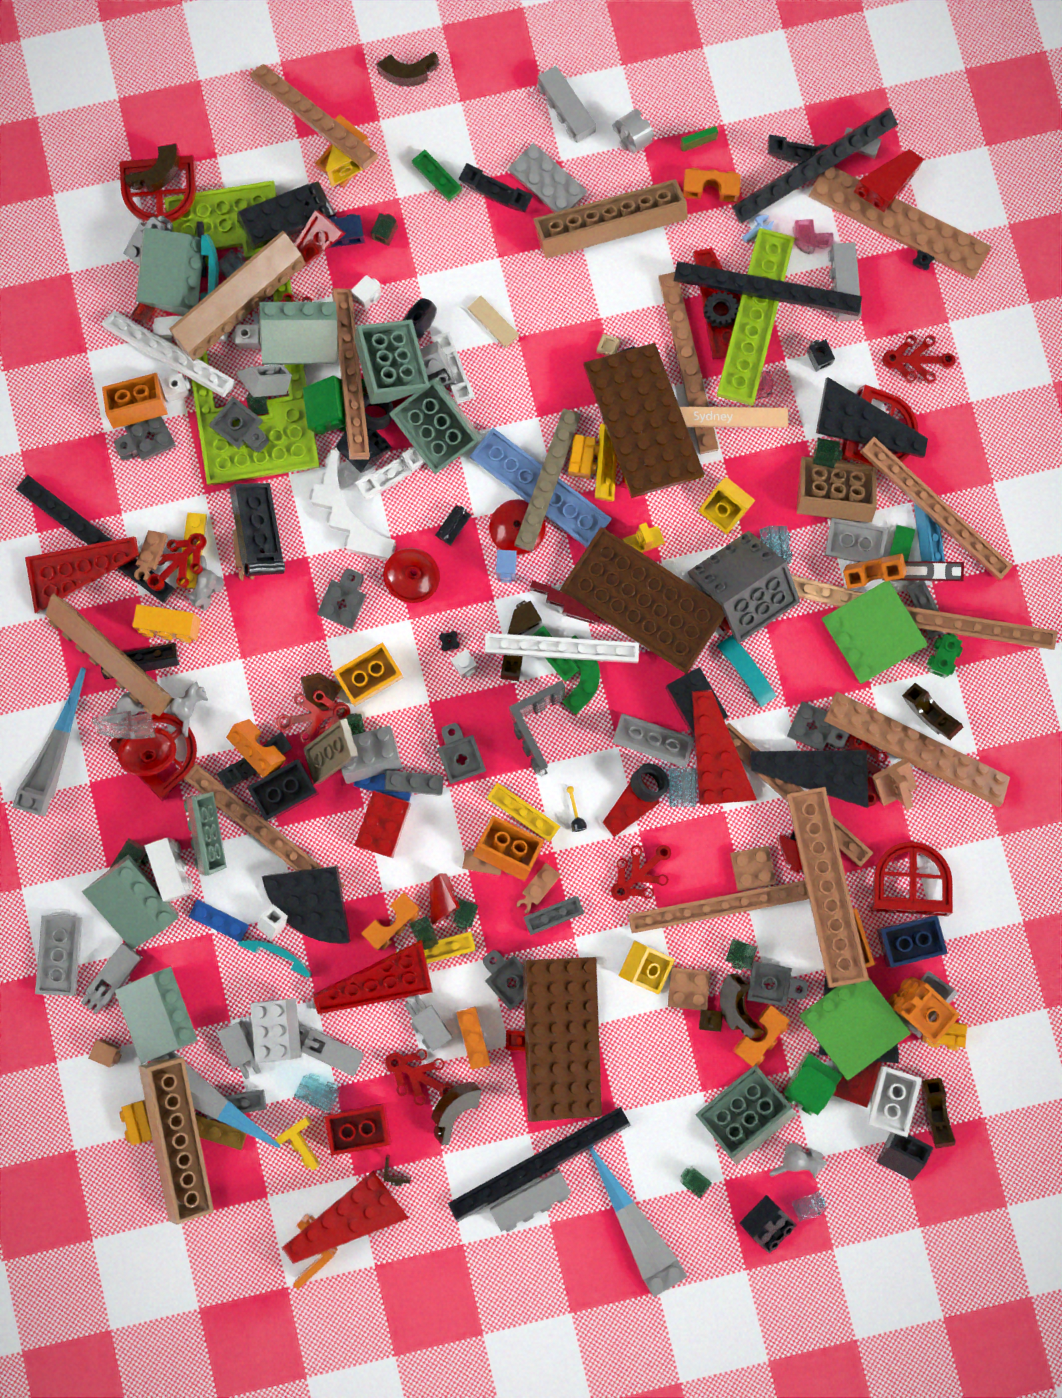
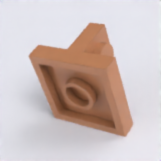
(895, 784)

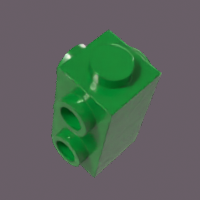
(943, 659)

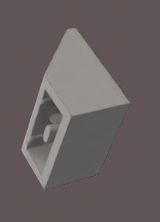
(437, 364)
(265, 380)

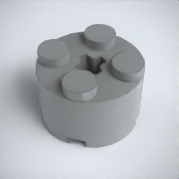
(633, 131)

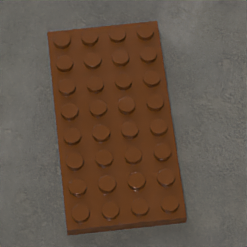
(643, 420)
(644, 600)
(562, 1038)

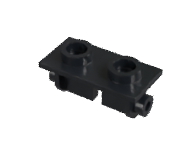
(453, 525)

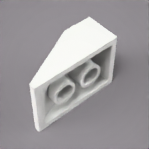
(894, 1101)

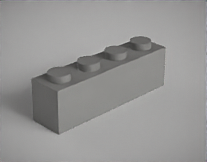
(566, 104)
(844, 274)
(530, 1201)

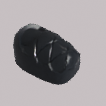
(422, 315)

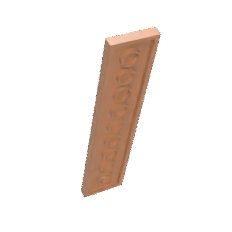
(902, 224)
(917, 749)
(827, 887)

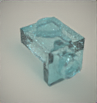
(809, 1206)

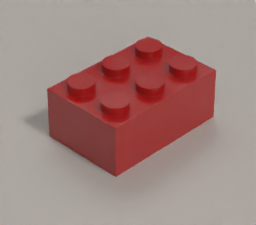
(383, 824)
(357, 1129)

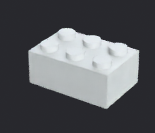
(169, 869)

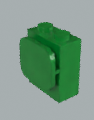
(324, 405)
(811, 1085)

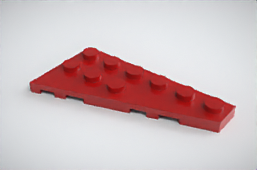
(719, 767)

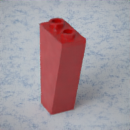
(888, 181)

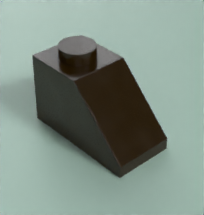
(524, 618)

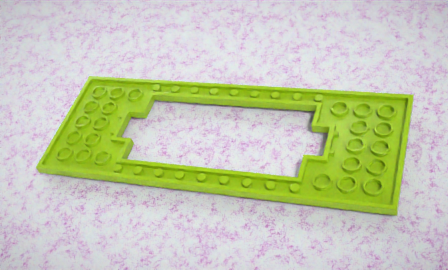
(290, 442)

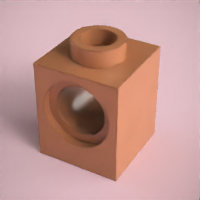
(105, 1053)

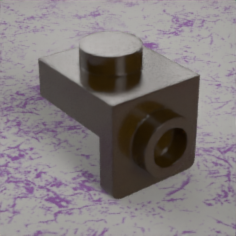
(511, 667)
(710, 1020)

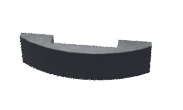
(791, 151)
(494, 190)
(242, 770)

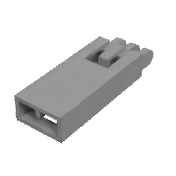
(114, 973)
(334, 1052)

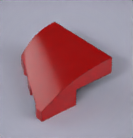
(441, 898)

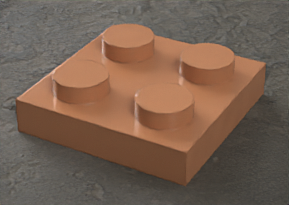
(752, 868)
(688, 988)

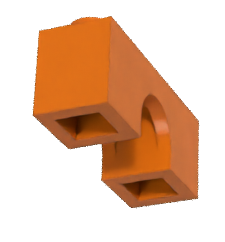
(726, 183)
(885, 568)
(262, 759)
(380, 935)
(773, 1023)
(473, 1038)

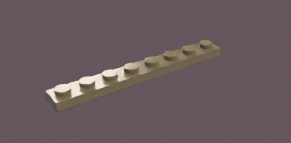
(547, 480)

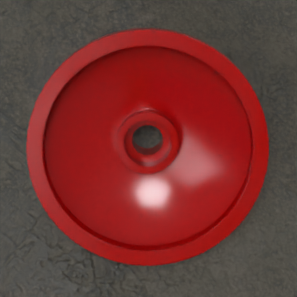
(502, 526)
(405, 584)
(147, 755)

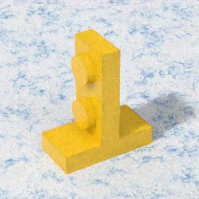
(645, 538)
(299, 1144)

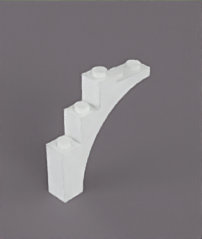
(360, 538)

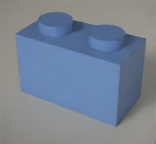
(506, 566)

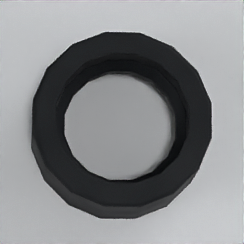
(378, 423)
(640, 789)

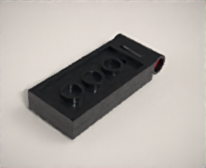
(283, 213)
(257, 529)

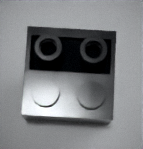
(377, 449)
(904, 1155)
(768, 1224)

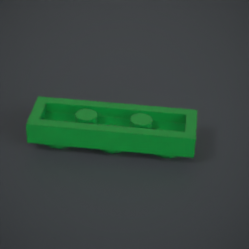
(436, 175)
(564, 667)

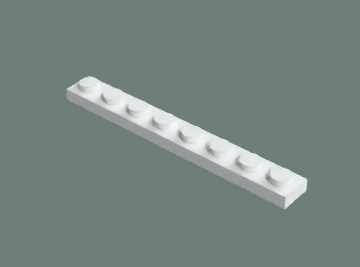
(168, 353)
(561, 648)

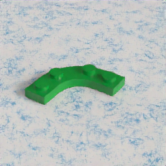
(587, 686)

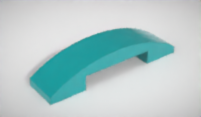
(208, 248)
(747, 670)
(298, 965)

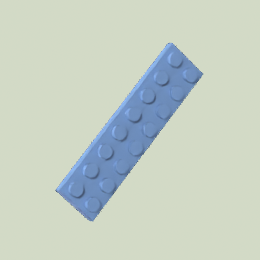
(520, 474)

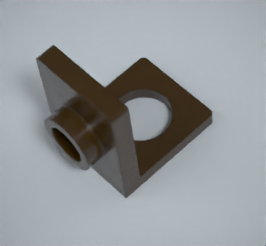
(395, 1180)

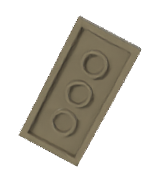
(330, 751)

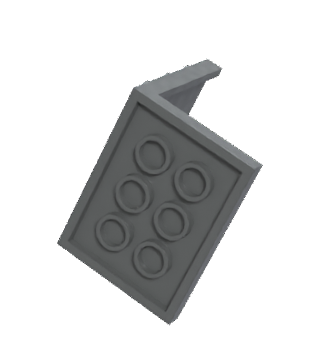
(748, 584)
(537, 704)

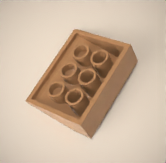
(837, 492)

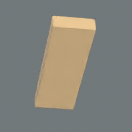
(493, 321)

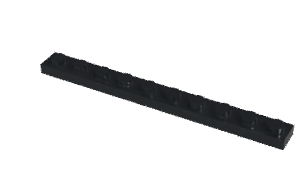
(814, 165)
(767, 288)
(82, 529)
(538, 1164)

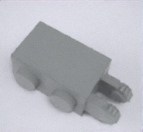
(429, 1025)
(238, 1047)

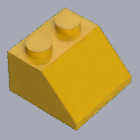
(340, 167)
(726, 505)
(646, 967)

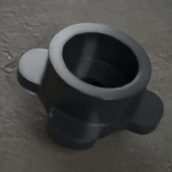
(923, 264)
(444, 637)

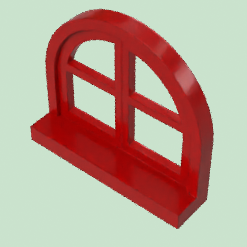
(187, 164)
(850, 449)
(153, 781)
(912, 904)

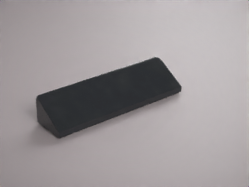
(153, 658)

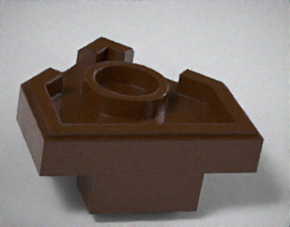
(319, 682)

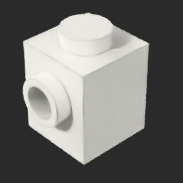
(367, 291)
(247, 337)
(175, 387)
(464, 664)
(272, 922)

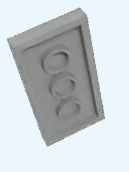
(546, 179)
(653, 740)
(58, 955)

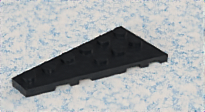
(857, 420)
(838, 771)

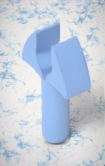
(759, 220)

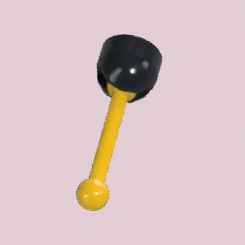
(578, 823)

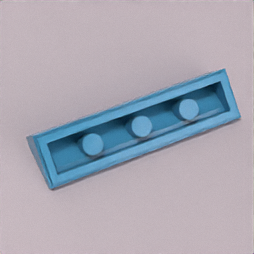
(929, 537)

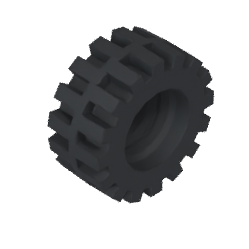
(724, 299)

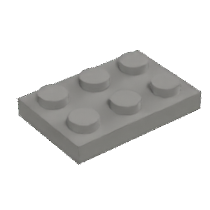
(855, 541)
(942, 989)

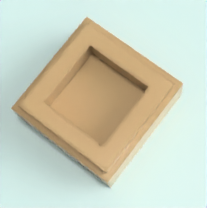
(608, 345)

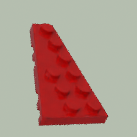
(718, 337)
(74, 568)
(389, 979)
(354, 1215)

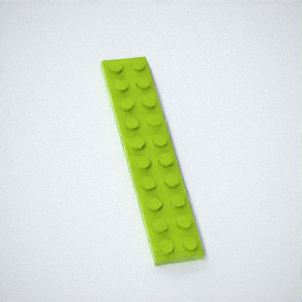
(754, 320)

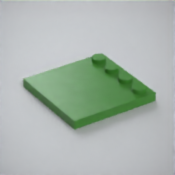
(874, 631)
(854, 1026)

